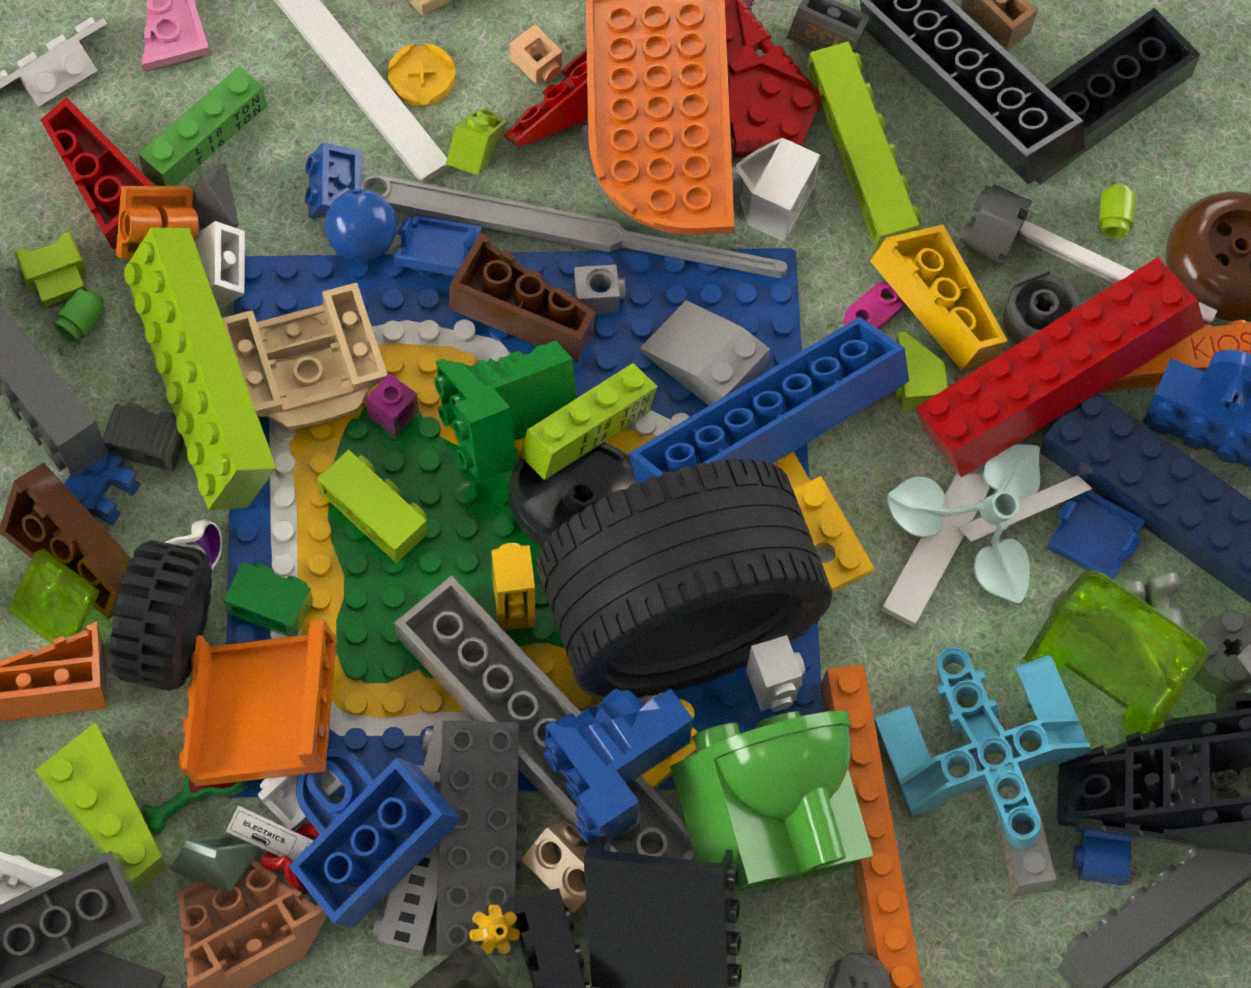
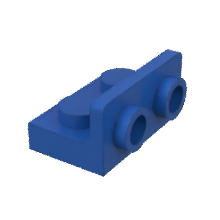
(331, 173)

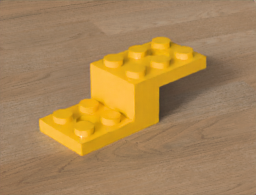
(827, 526)

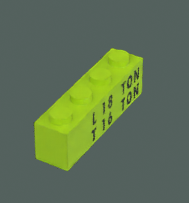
(588, 421)

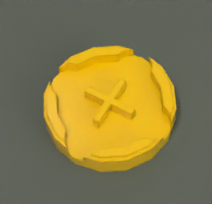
(421, 74)

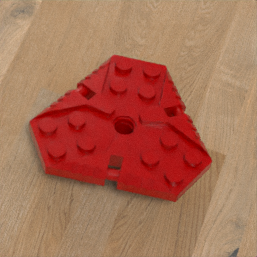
(765, 92)

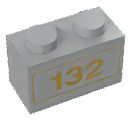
(1028, 869)

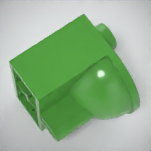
(774, 798)

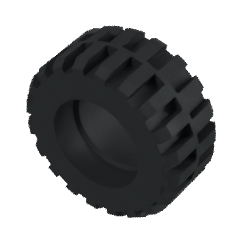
(160, 614)

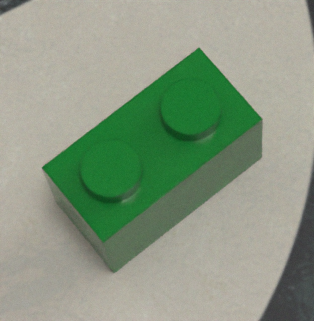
(268, 599)

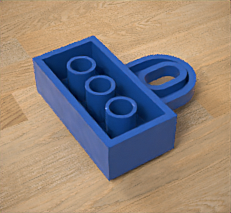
(370, 835)

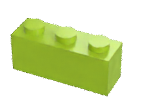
(373, 505)

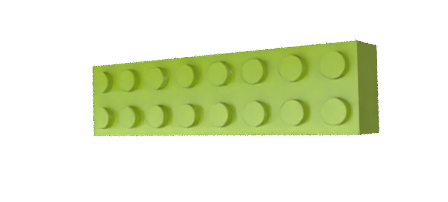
(199, 369)

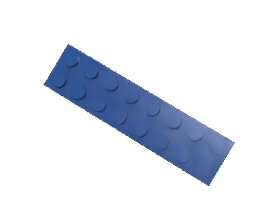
(784, 404)

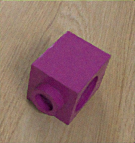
(392, 404)

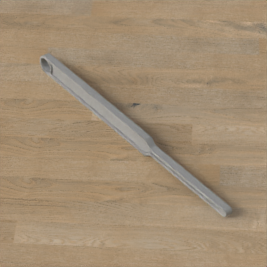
(554, 225)

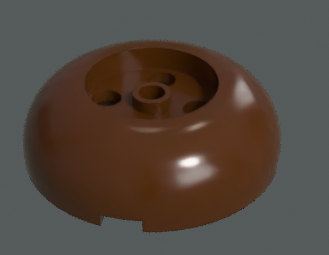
(1196, 244)

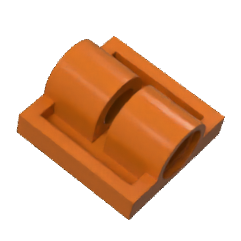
(152, 208)

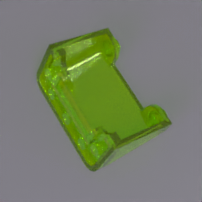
(1121, 649)

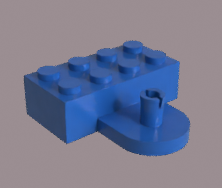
(1207, 406)

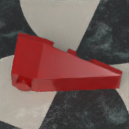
(561, 108)

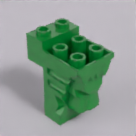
(500, 400)

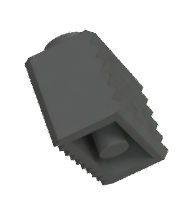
(144, 436)

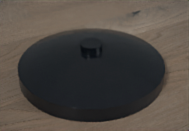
(546, 504)

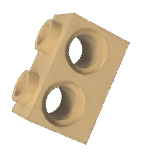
(561, 871)

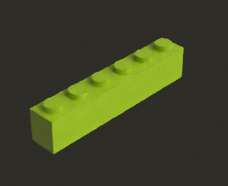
(862, 142)

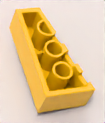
(941, 294)

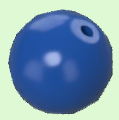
(361, 225)

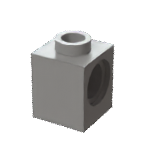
(593, 276)

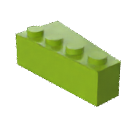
(99, 801)

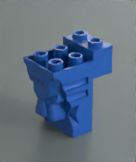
(609, 750)

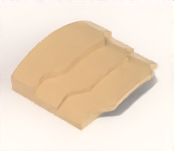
(309, 361)

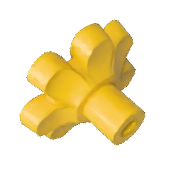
(488, 927)

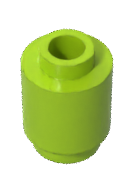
(1117, 211)

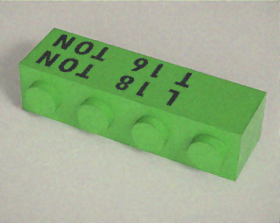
(203, 129)

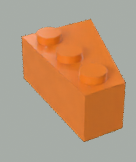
(55, 678)

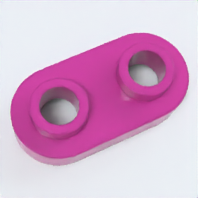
(874, 307)

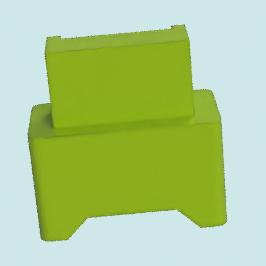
(53, 270)

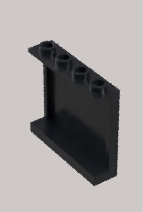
(661, 920)

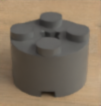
(997, 223)
(1036, 303)
(1223, 635)

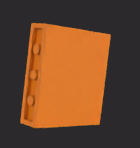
(259, 708)

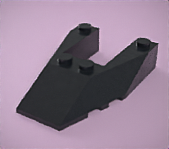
(1163, 784)

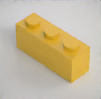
(513, 586)

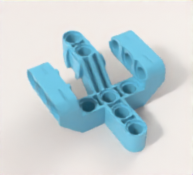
(928, 783)

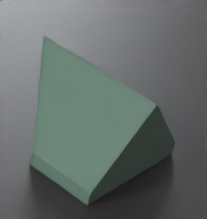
(215, 860)

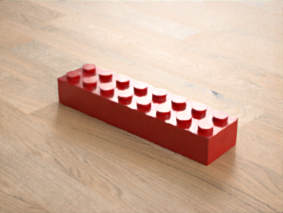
(1060, 366)

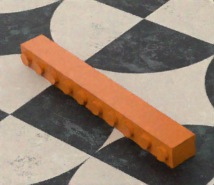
(880, 876)

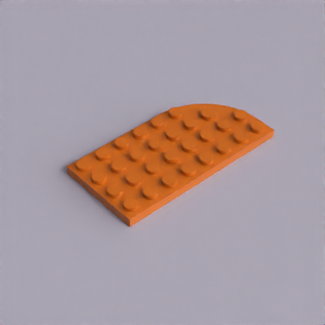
(661, 112)

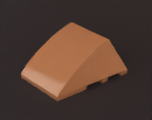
(245, 932)

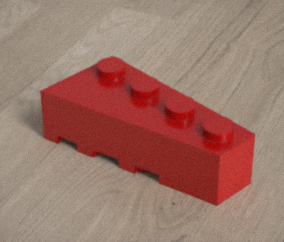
(93, 163)

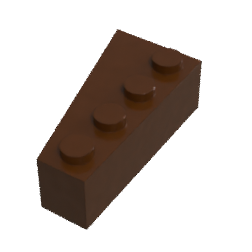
(518, 300)
(50, 518)

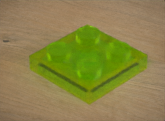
(52, 598)

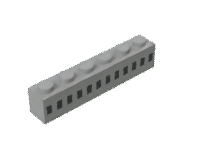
(413, 900)

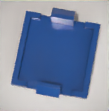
(434, 244)
(1096, 533)

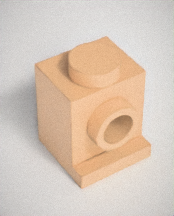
(535, 46)

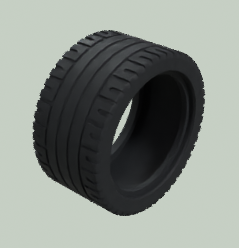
(682, 577)

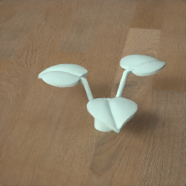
(1014, 475)

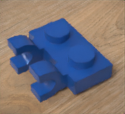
(95, 481)

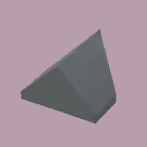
(214, 198)

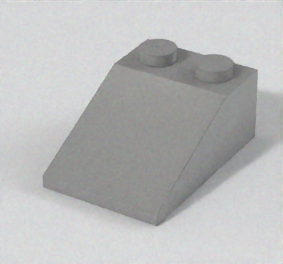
(706, 352)

